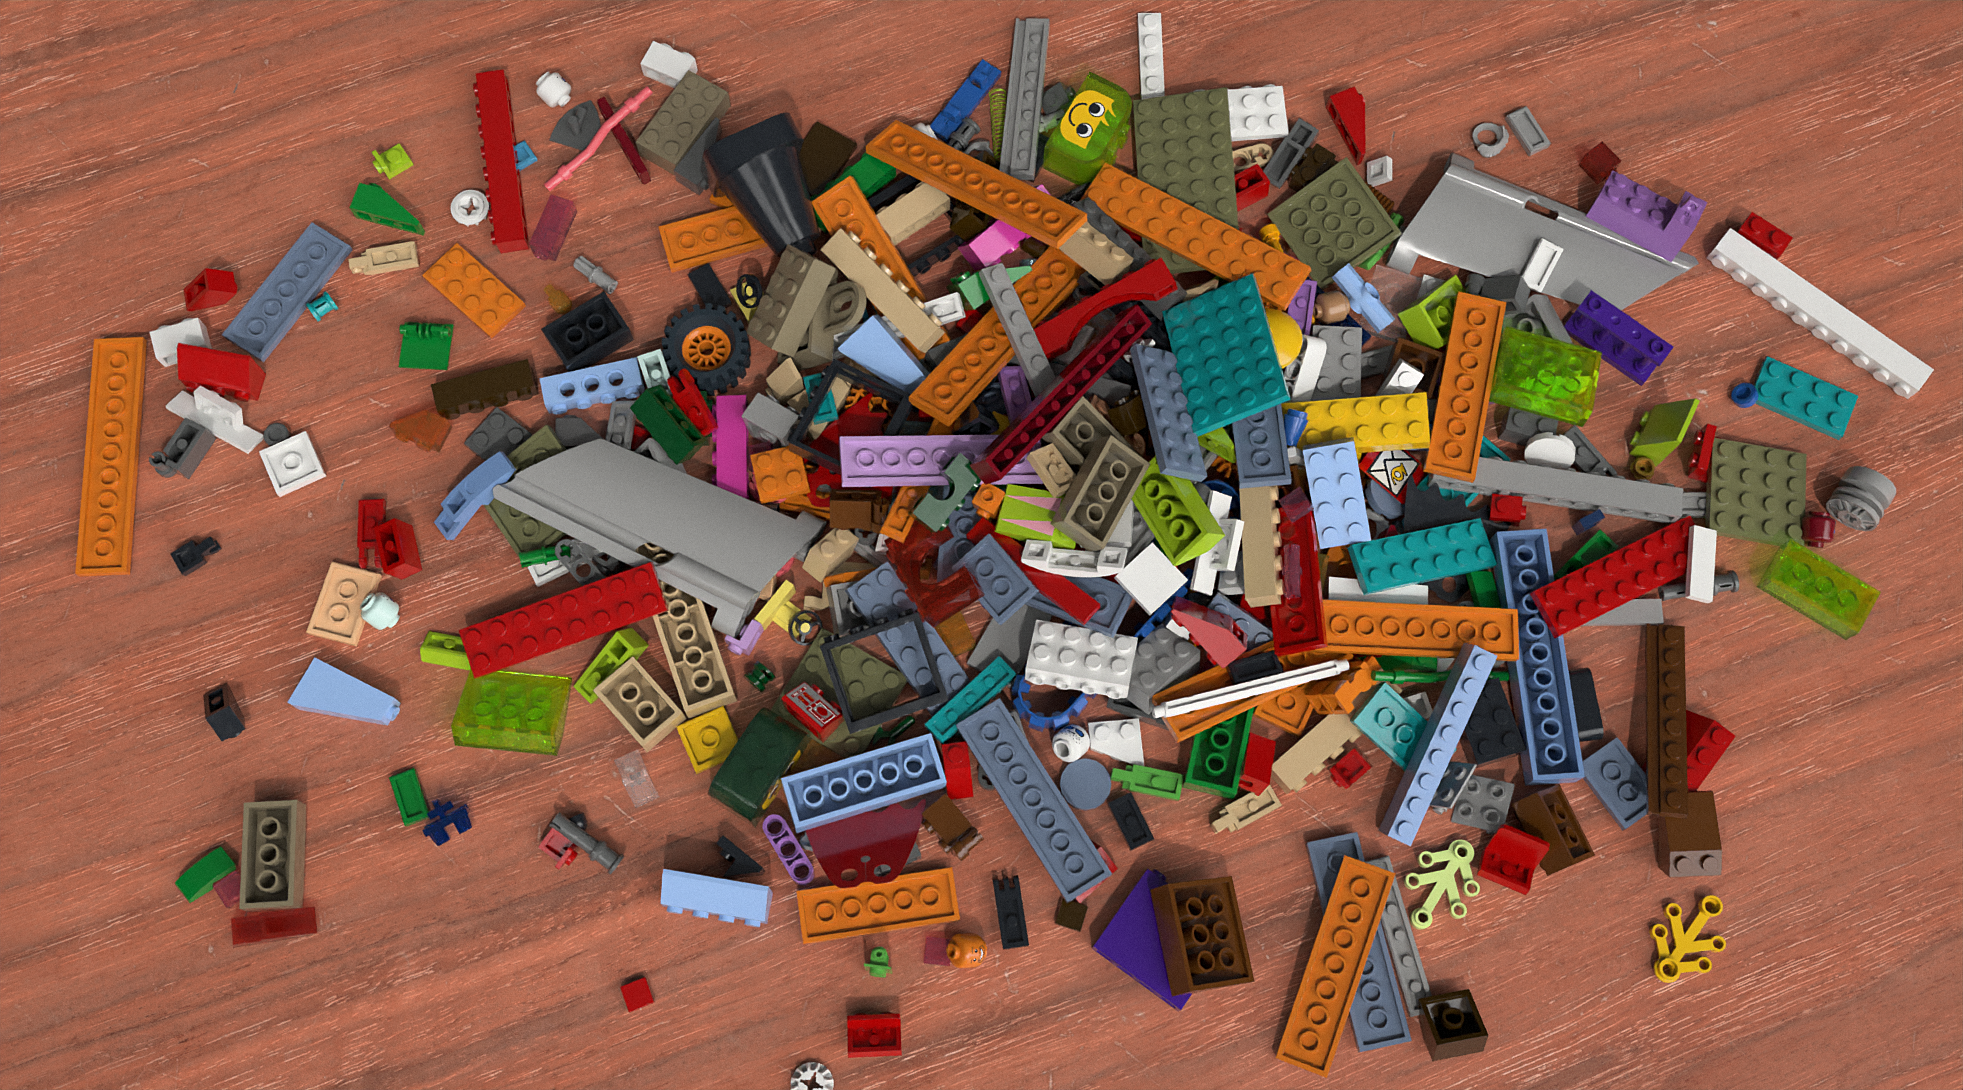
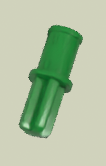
(541, 556)

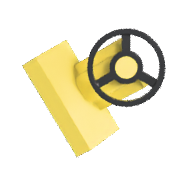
(747, 295)
(788, 615)

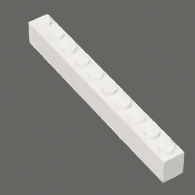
(1820, 314)

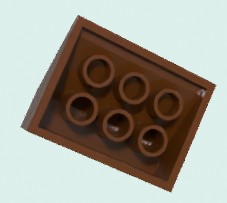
(1201, 935)

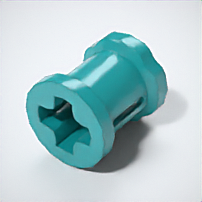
(321, 306)

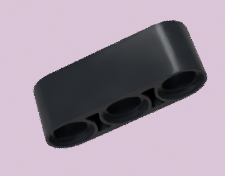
(1586, 705)

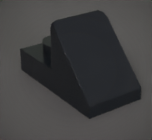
(743, 866)

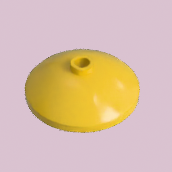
(1286, 335)

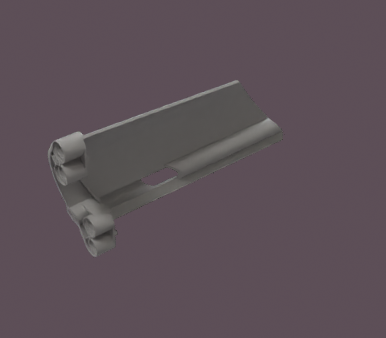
(1487, 230)
(622, 500)

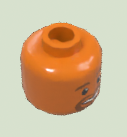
(966, 950)

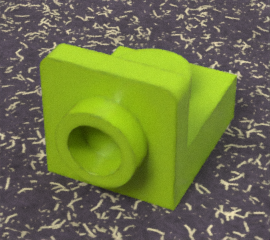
(392, 161)

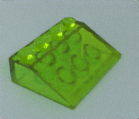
(1545, 376)
(512, 712)

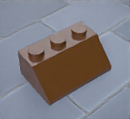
(1553, 820)

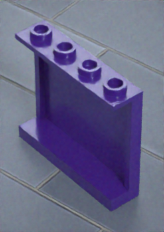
(1135, 944)

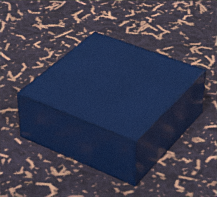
(1588, 522)

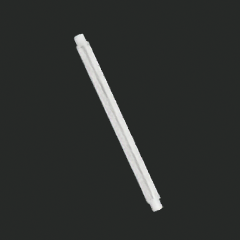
(1250, 688)

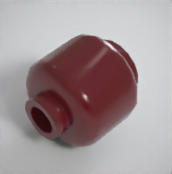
(1818, 529)

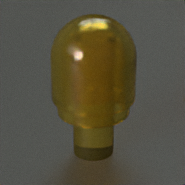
(558, 300)

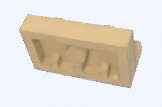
(1052, 469)

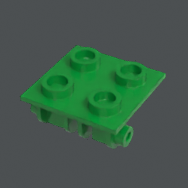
(425, 345)

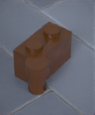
(858, 509)
(951, 827)

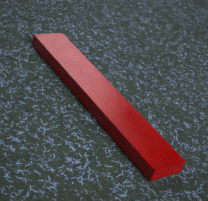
(1051, 585)

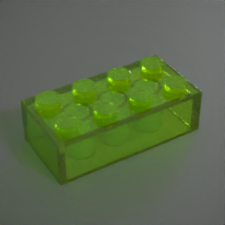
(1818, 589)

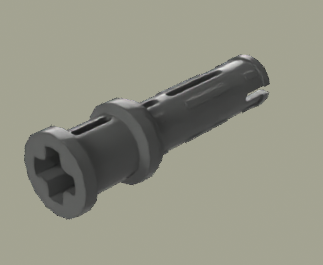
(960, 138)
(1722, 583)
(596, 850)

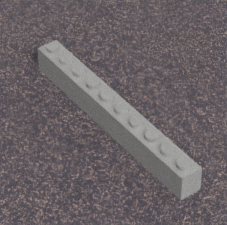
(1571, 489)

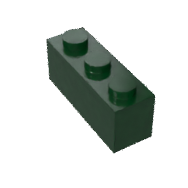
(668, 424)

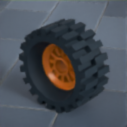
(707, 324)

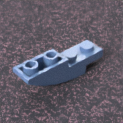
(471, 493)

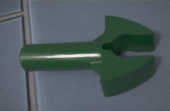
(894, 732)

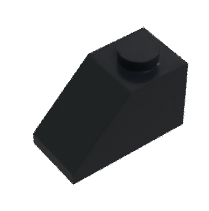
(975, 421)
(223, 712)

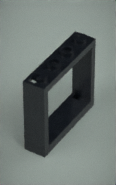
(940, 253)
(818, 396)
(896, 711)

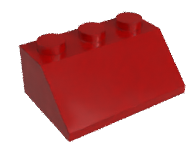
(220, 372)
(1705, 746)

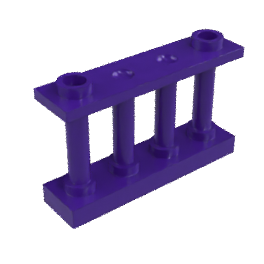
(1618, 336)

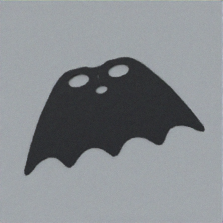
(1430, 510)

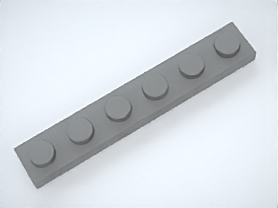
(1017, 327)

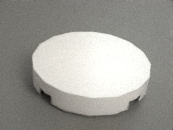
(1550, 450)

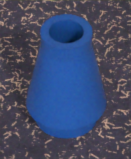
(1294, 425)

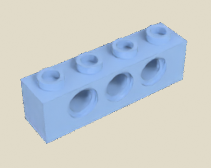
(580, 380)

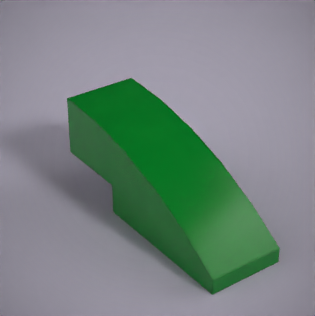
(1595, 549)

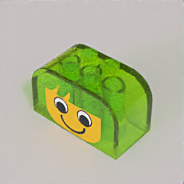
(1089, 131)

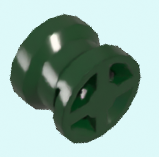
(757, 678)

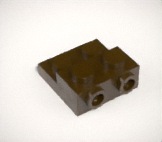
(1315, 164)

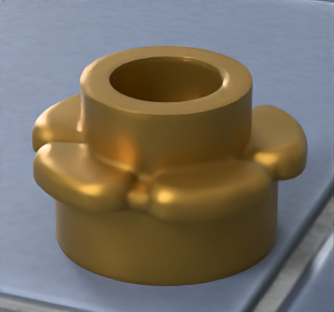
(1645, 463)

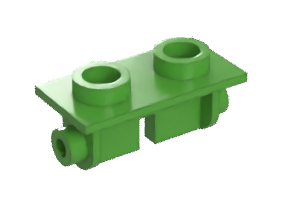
(878, 963)

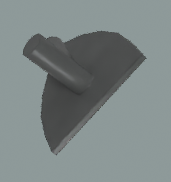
(577, 126)

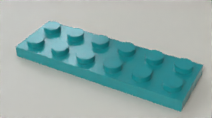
(1421, 556)

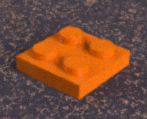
(779, 474)

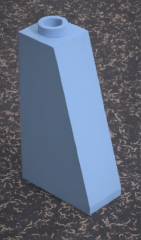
(885, 355)
(341, 695)

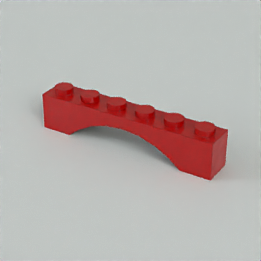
(1148, 283)

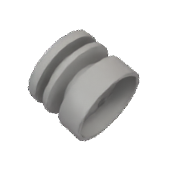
(1861, 498)

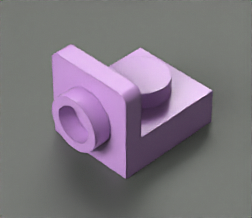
(749, 637)

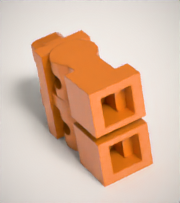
(1340, 690)

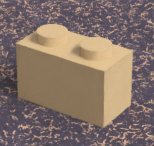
(830, 553)

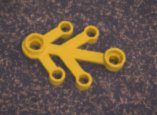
(1685, 941)

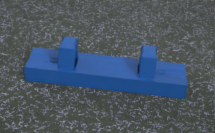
(965, 100)

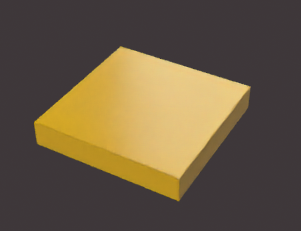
(708, 739)

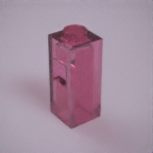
(552, 228)

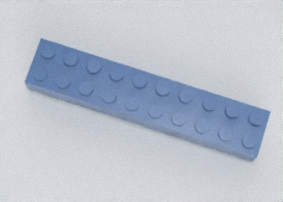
(1541, 674)

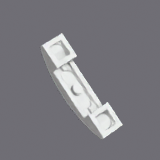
(1073, 562)

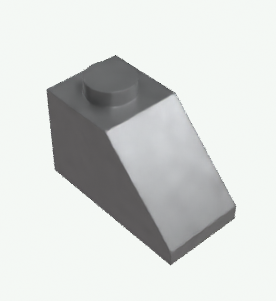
(574, 431)

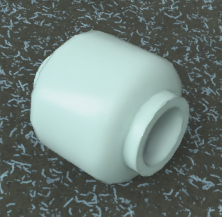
(380, 611)

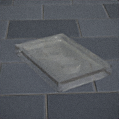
(1396, 293)

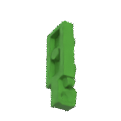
(1149, 781)

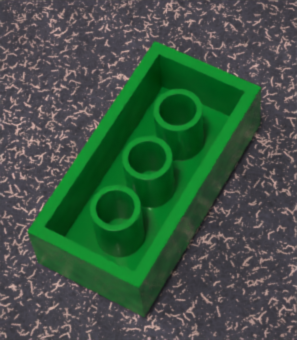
(1218, 757)

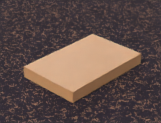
(338, 606)

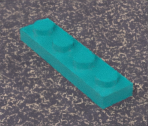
(970, 699)

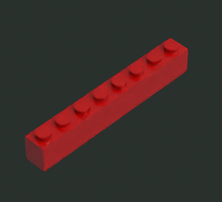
(504, 179)

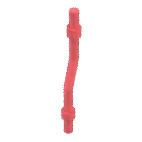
(631, 105)

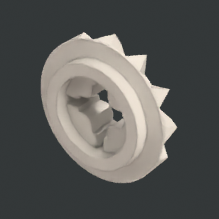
(464, 200)
(806, 1072)

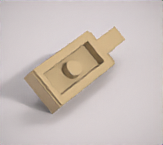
(386, 259)
(1246, 810)

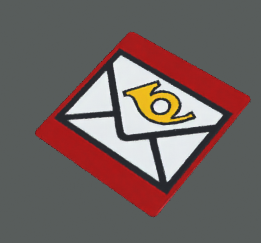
(1392, 470)

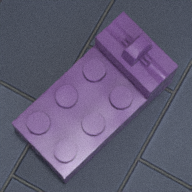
(1646, 216)

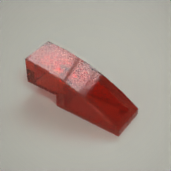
(273, 926)

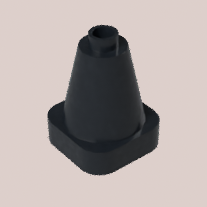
(765, 182)

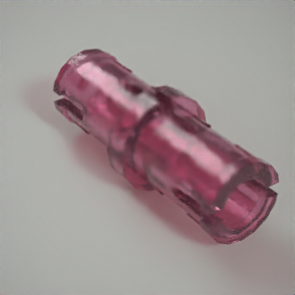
(1292, 571)

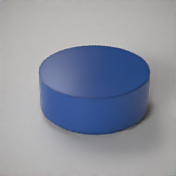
(1744, 395)

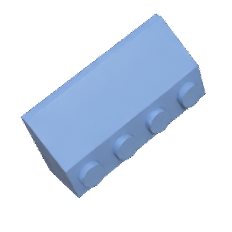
(715, 897)

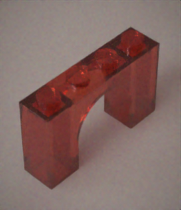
(937, 600)

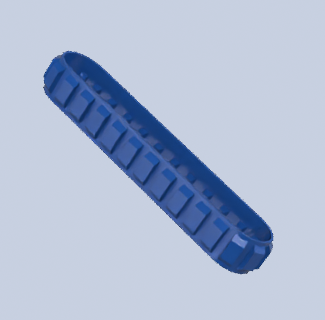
(1058, 720)

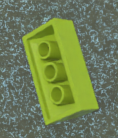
(1176, 515)

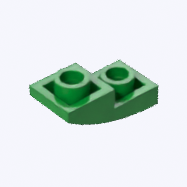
(201, 876)

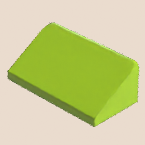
(444, 651)

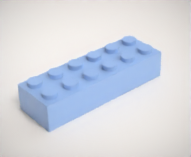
(863, 782)

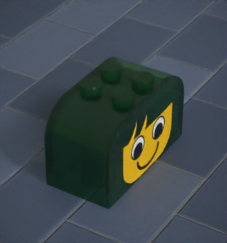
(756, 764)

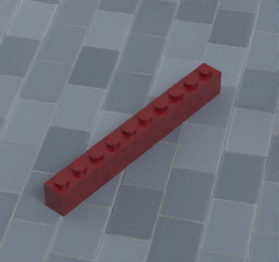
(1060, 395)

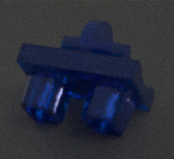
(437, 829)

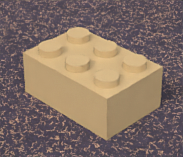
(639, 704)

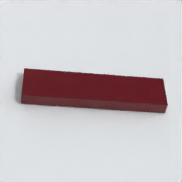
(625, 143)

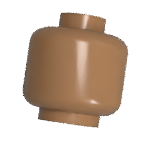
(1331, 307)

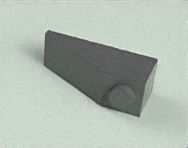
(688, 170)

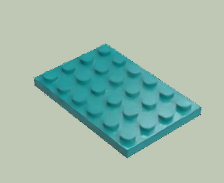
(1225, 355)

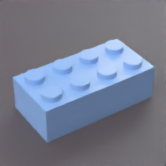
(1336, 493)

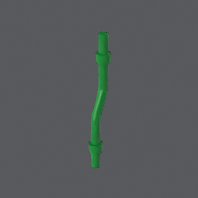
(1398, 676)

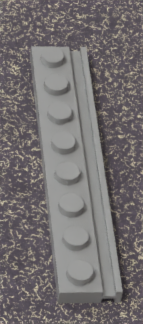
(1025, 98)

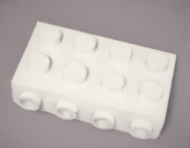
(1257, 113)
(1080, 659)

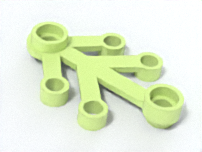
(1444, 880)

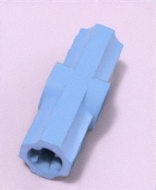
(1363, 298)

